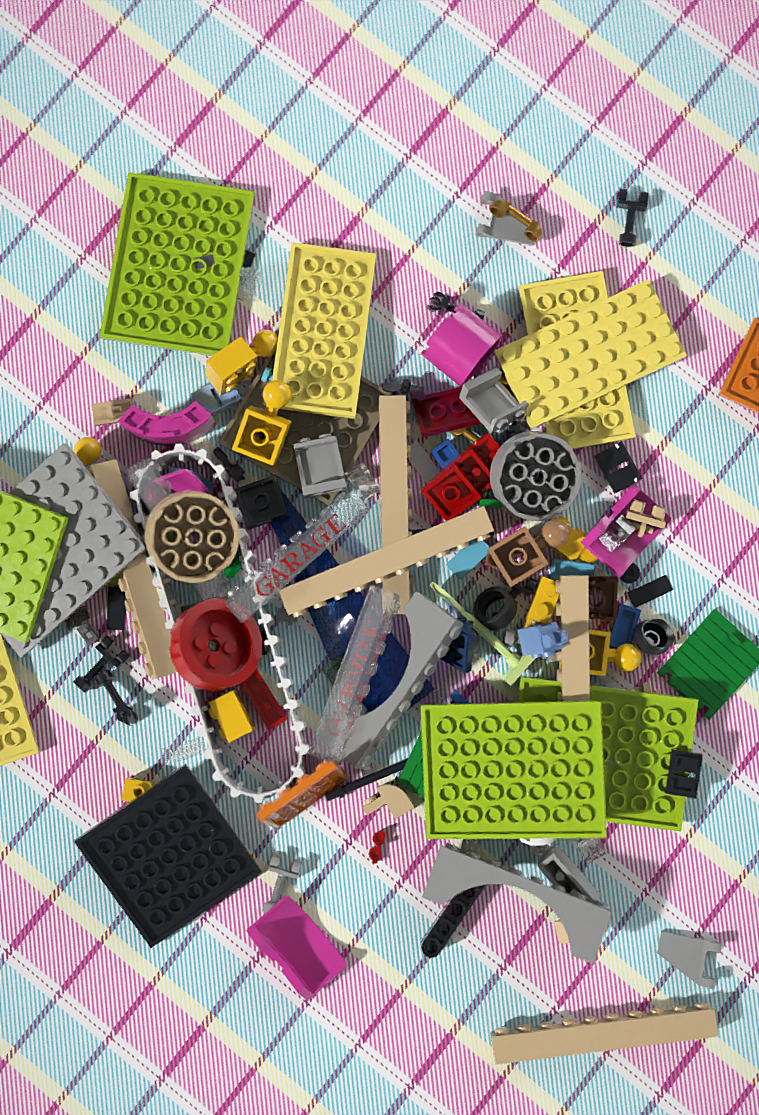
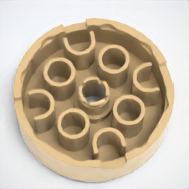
(174, 520)

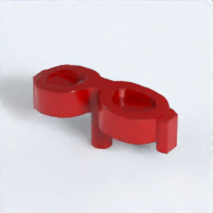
(375, 852)

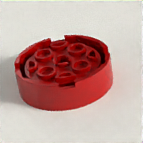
(236, 647)

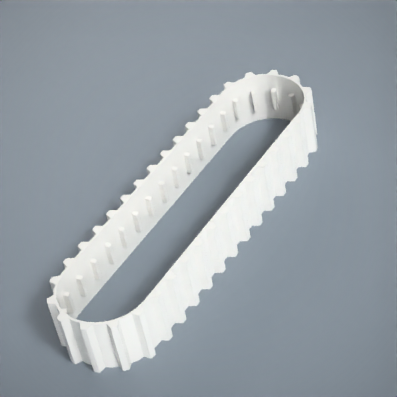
(180, 454)

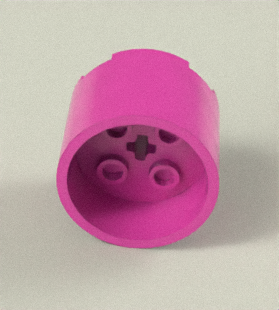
(461, 345)

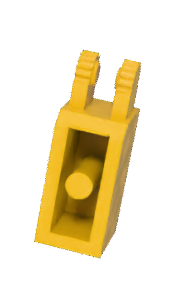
(573, 548)
(542, 602)

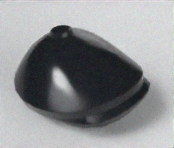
(653, 636)

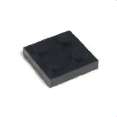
(261, 502)

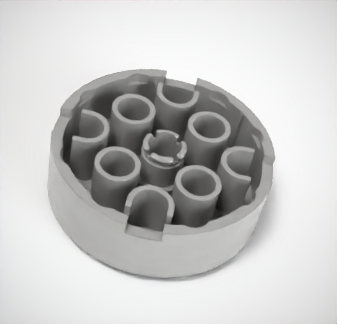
(517, 463)

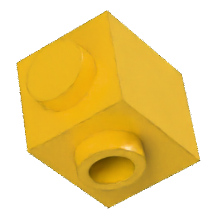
(134, 787)

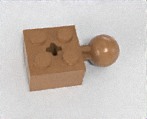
(553, 534)

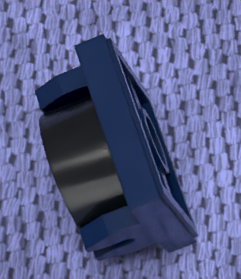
(463, 647)

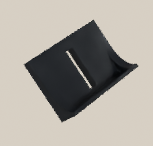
(613, 457)
(683, 762)

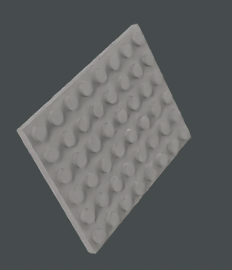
(93, 546)

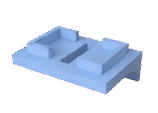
(207, 401)

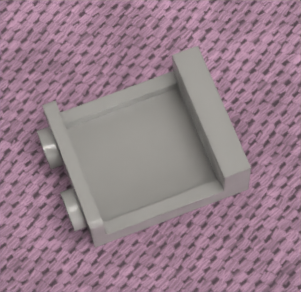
(492, 401)
(319, 465)

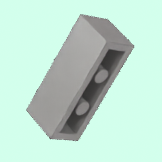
(563, 872)

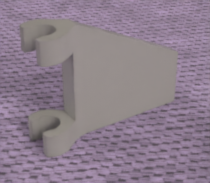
(502, 228)
(688, 955)

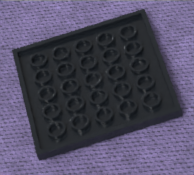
(167, 855)

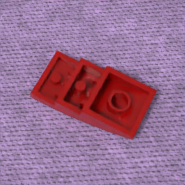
(462, 479)

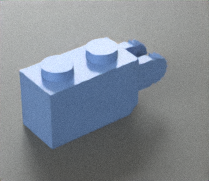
(541, 639)

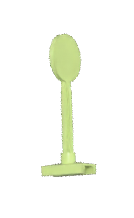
(518, 663)

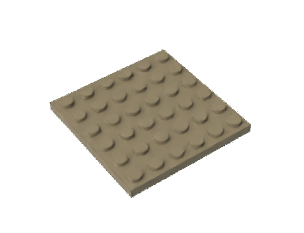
(350, 433)

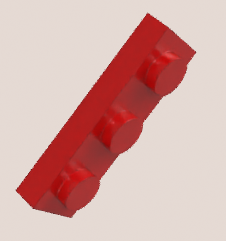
(263, 700)

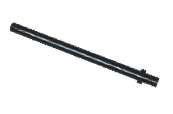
(340, 791)

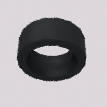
(486, 598)

